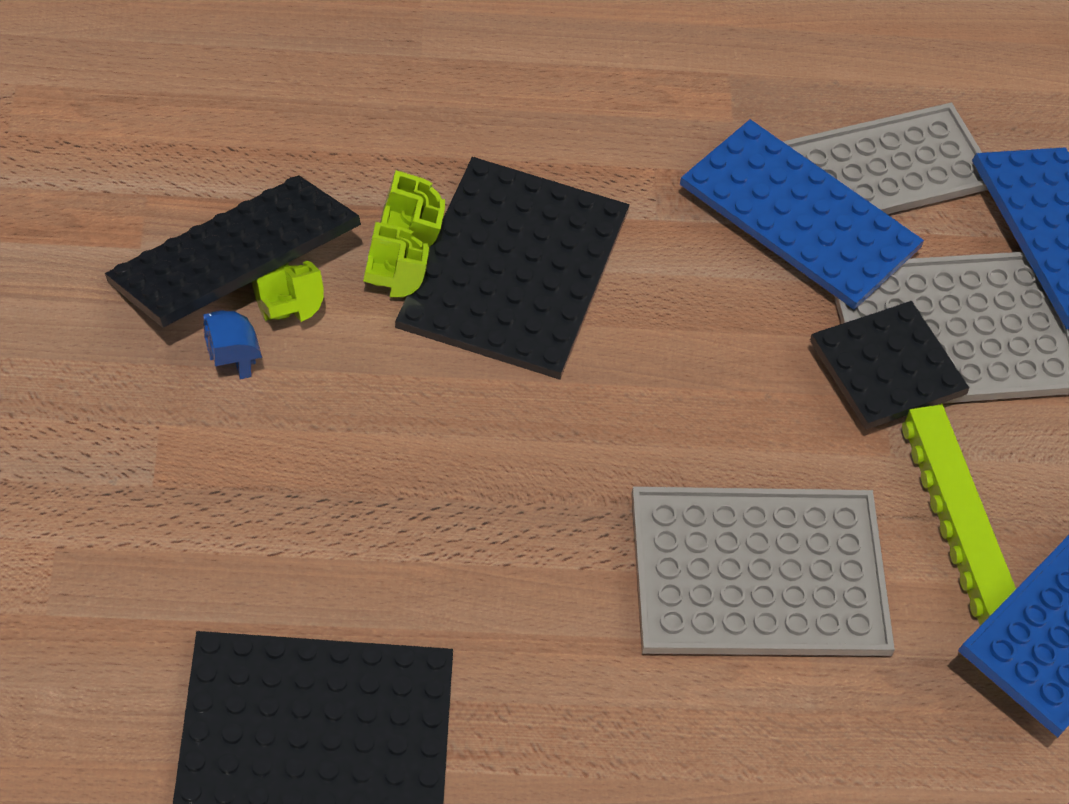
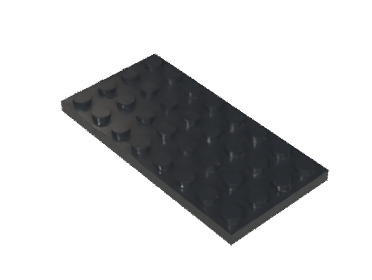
(231, 250)

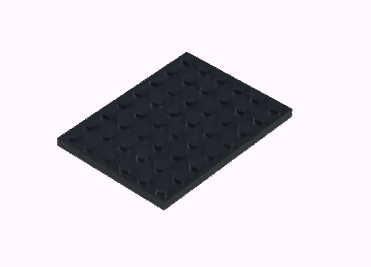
(514, 267)
(313, 722)

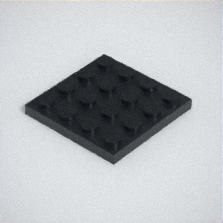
(889, 364)

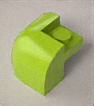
(414, 206)
(396, 260)
(290, 291)

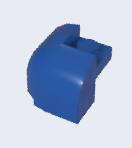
(231, 340)

